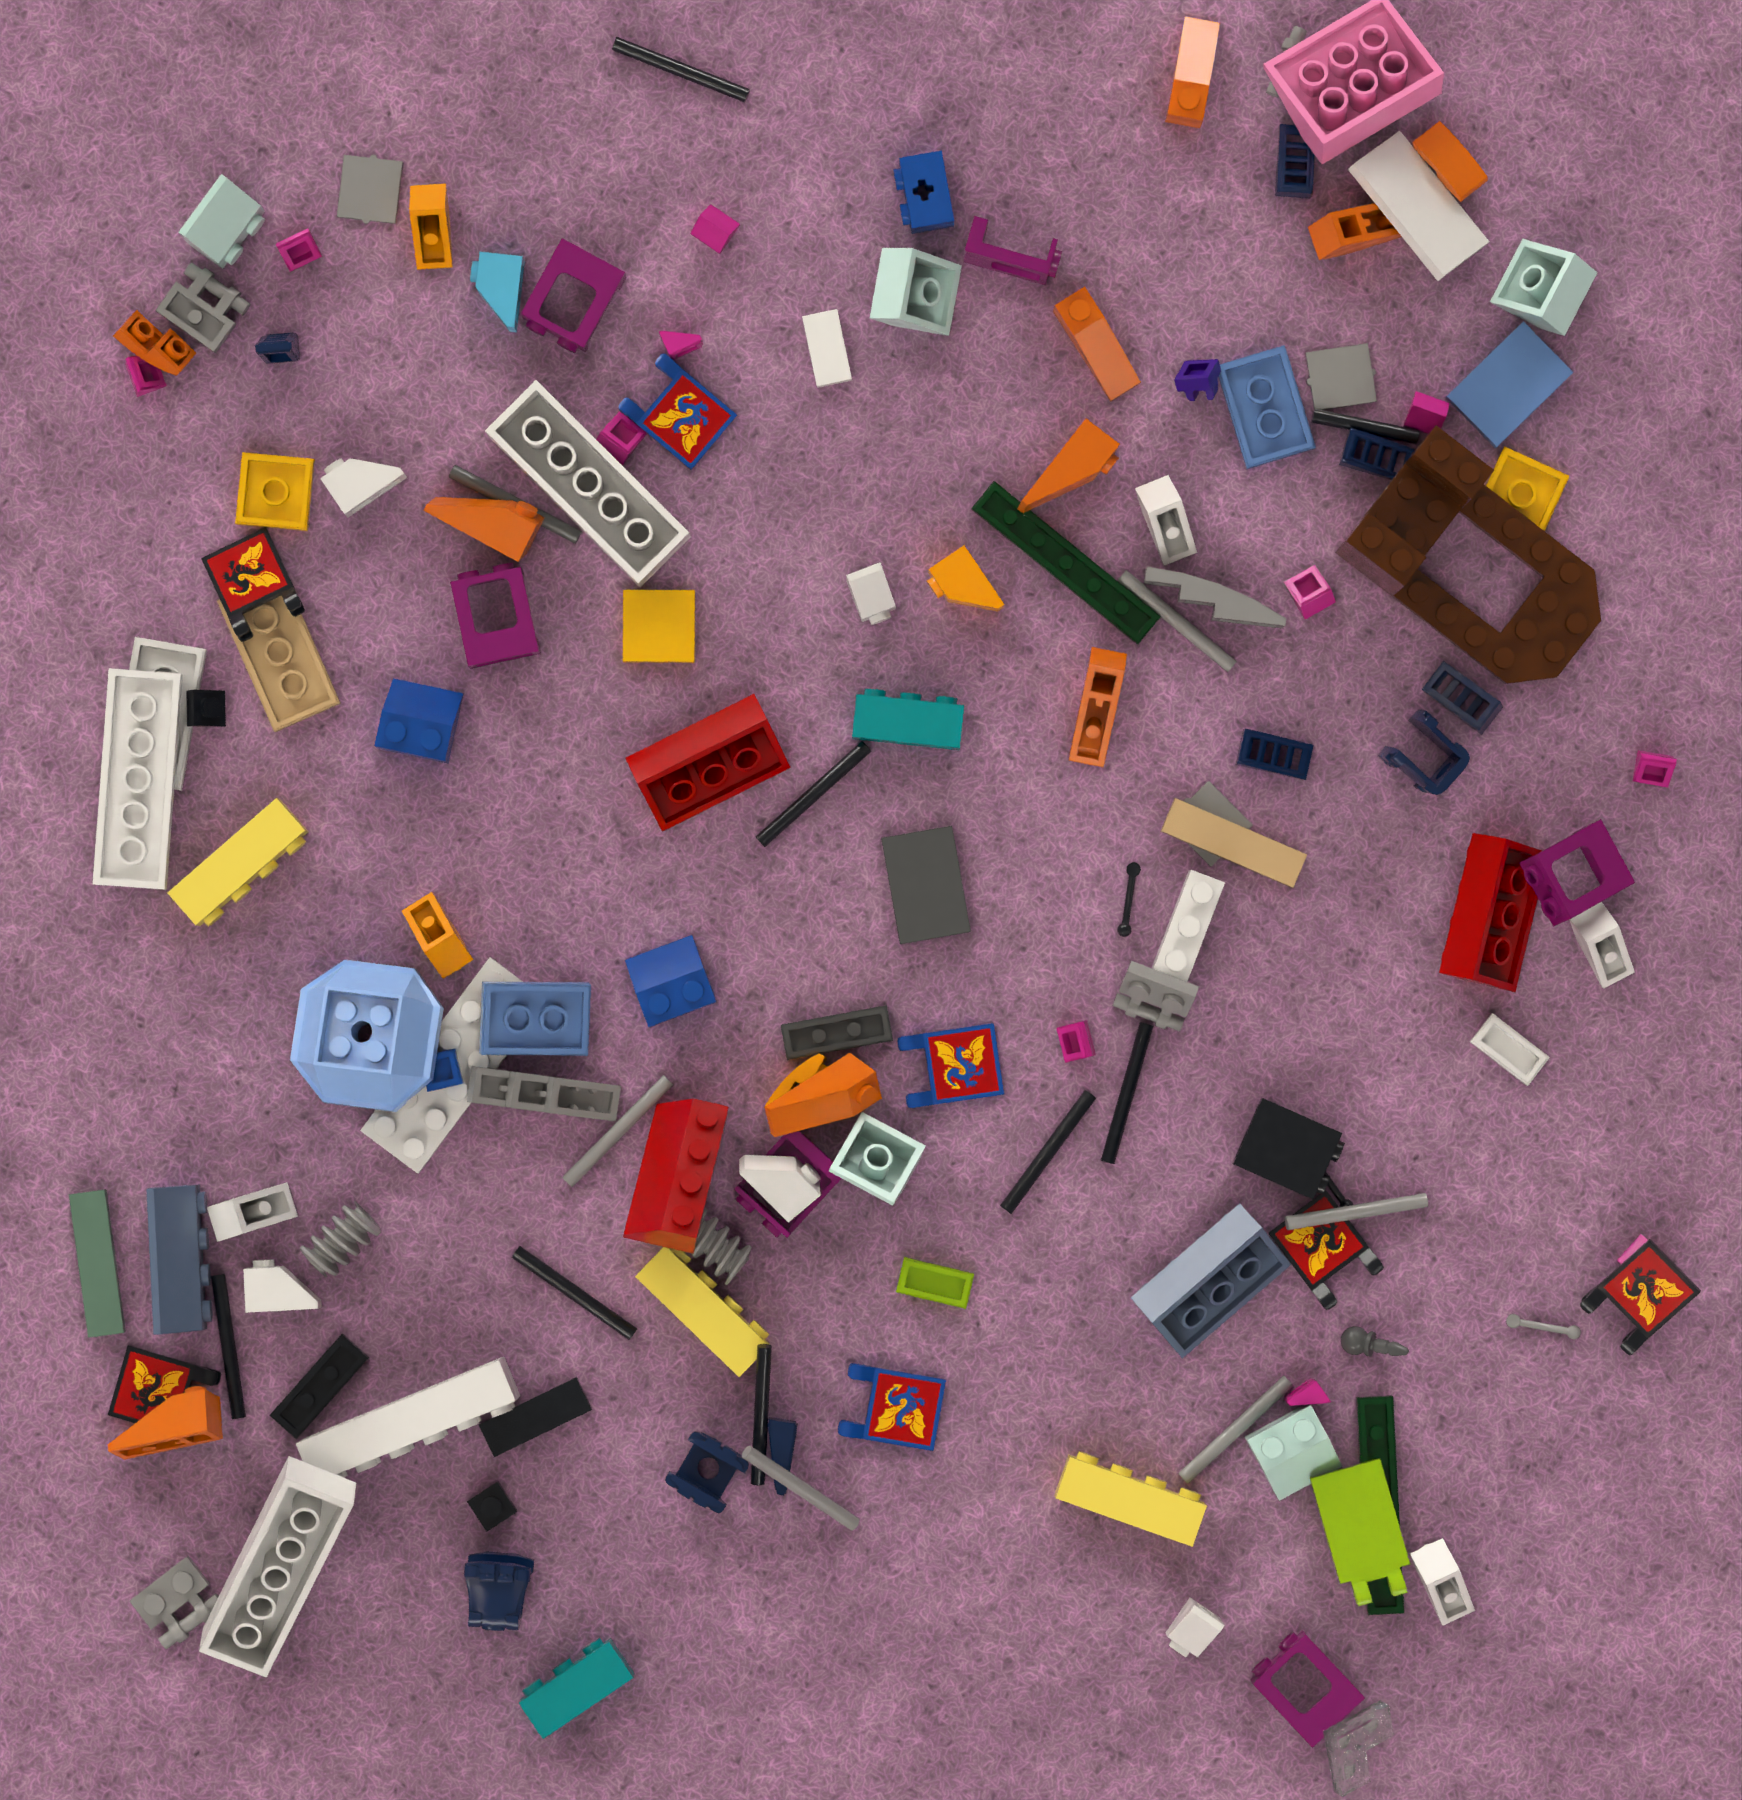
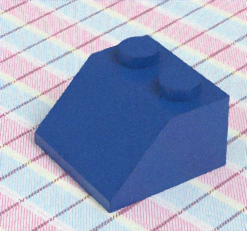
(419, 720)
(670, 981)

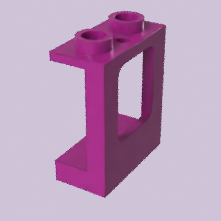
(1008, 261)
(585, 268)
(500, 644)
(1603, 860)
(802, 1148)
(1328, 1710)

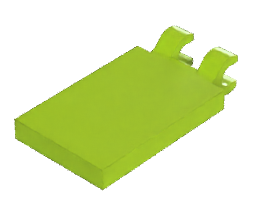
(1361, 1527)

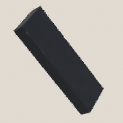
(319, 1386)
(535, 1417)

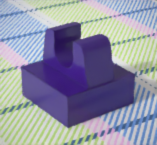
(1198, 376)

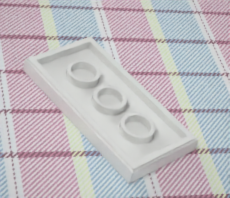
(1418, 205)
(173, 658)

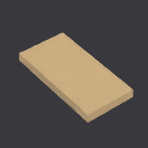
(284, 665)

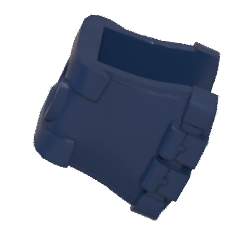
(1448, 771)
(703, 1490)
(497, 1589)

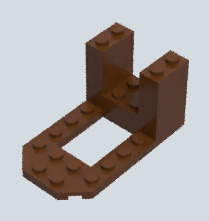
(1412, 515)

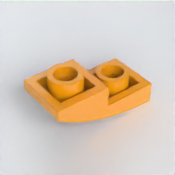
(799, 1075)

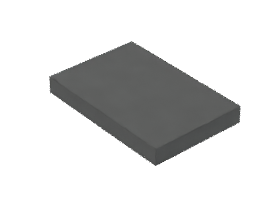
(926, 885)

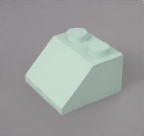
(223, 222)
(1544, 286)
(915, 290)
(877, 1158)
(1293, 1451)

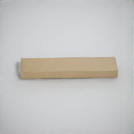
(1233, 843)

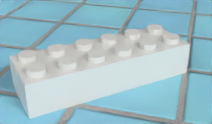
(588, 483)
(412, 1419)
(277, 1566)

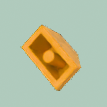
(430, 226)
(963, 582)
(437, 935)

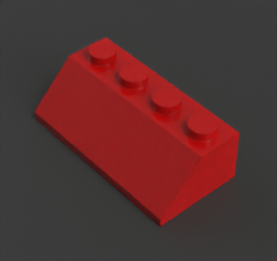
(707, 762)
(1491, 914)
(676, 1174)

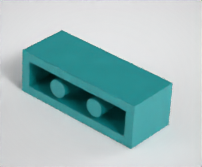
(908, 720)
(575, 1686)

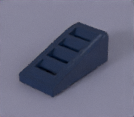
(1291, 189)
(278, 348)
(1369, 439)
(1488, 715)
(1258, 764)
(782, 1441)

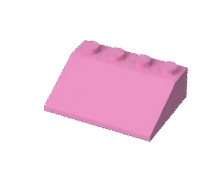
(1354, 78)

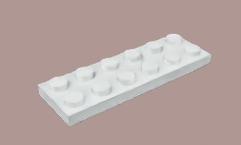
(137, 779)
(428, 1117)

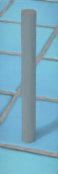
(1177, 621)
(617, 1131)
(1356, 1211)
(1233, 1431)
(800, 1487)

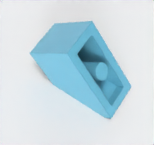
(500, 284)

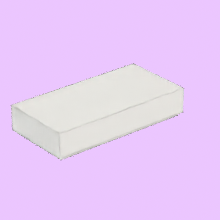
(827, 348)
(1509, 1049)

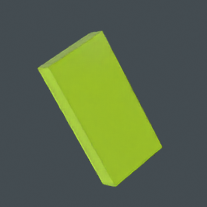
(935, 1282)

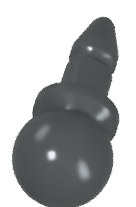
(1358, 1341)

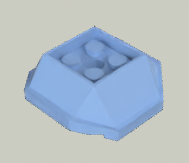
(402, 1044)

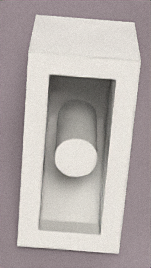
(359, 482)
(1166, 519)
(871, 594)
(1602, 944)
(782, 1182)
(252, 1211)
(275, 1289)
(1442, 1581)
(1193, 1629)

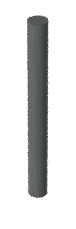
(494, 492)

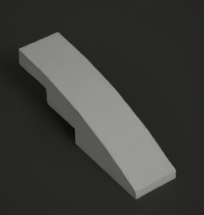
(1227, 603)
(543, 1093)

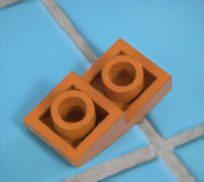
(1450, 160)
(161, 350)

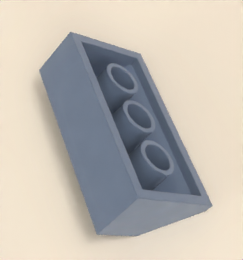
(177, 1259)
(1211, 1280)

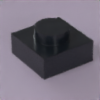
(206, 708)
(492, 1506)

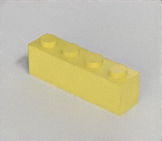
(238, 862)
(702, 1309)
(1131, 1500)

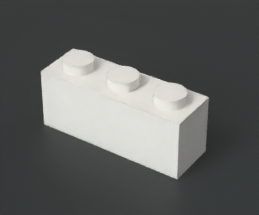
(1188, 925)

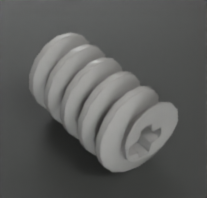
(341, 1240)
(720, 1250)

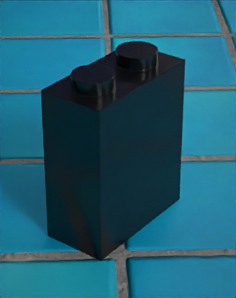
(1289, 1149)

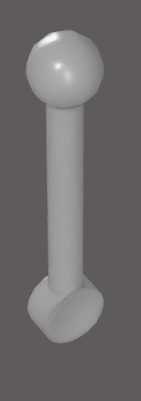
(1514, 1321)

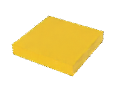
(1527, 485)
(274, 491)
(659, 626)

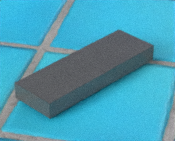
(836, 1032)

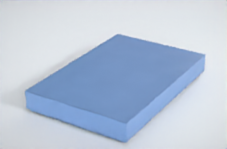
(1509, 384)
(1265, 407)
(535, 1018)

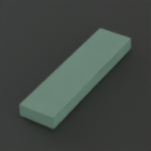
(97, 1263)

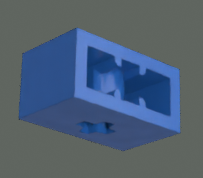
(930, 171)

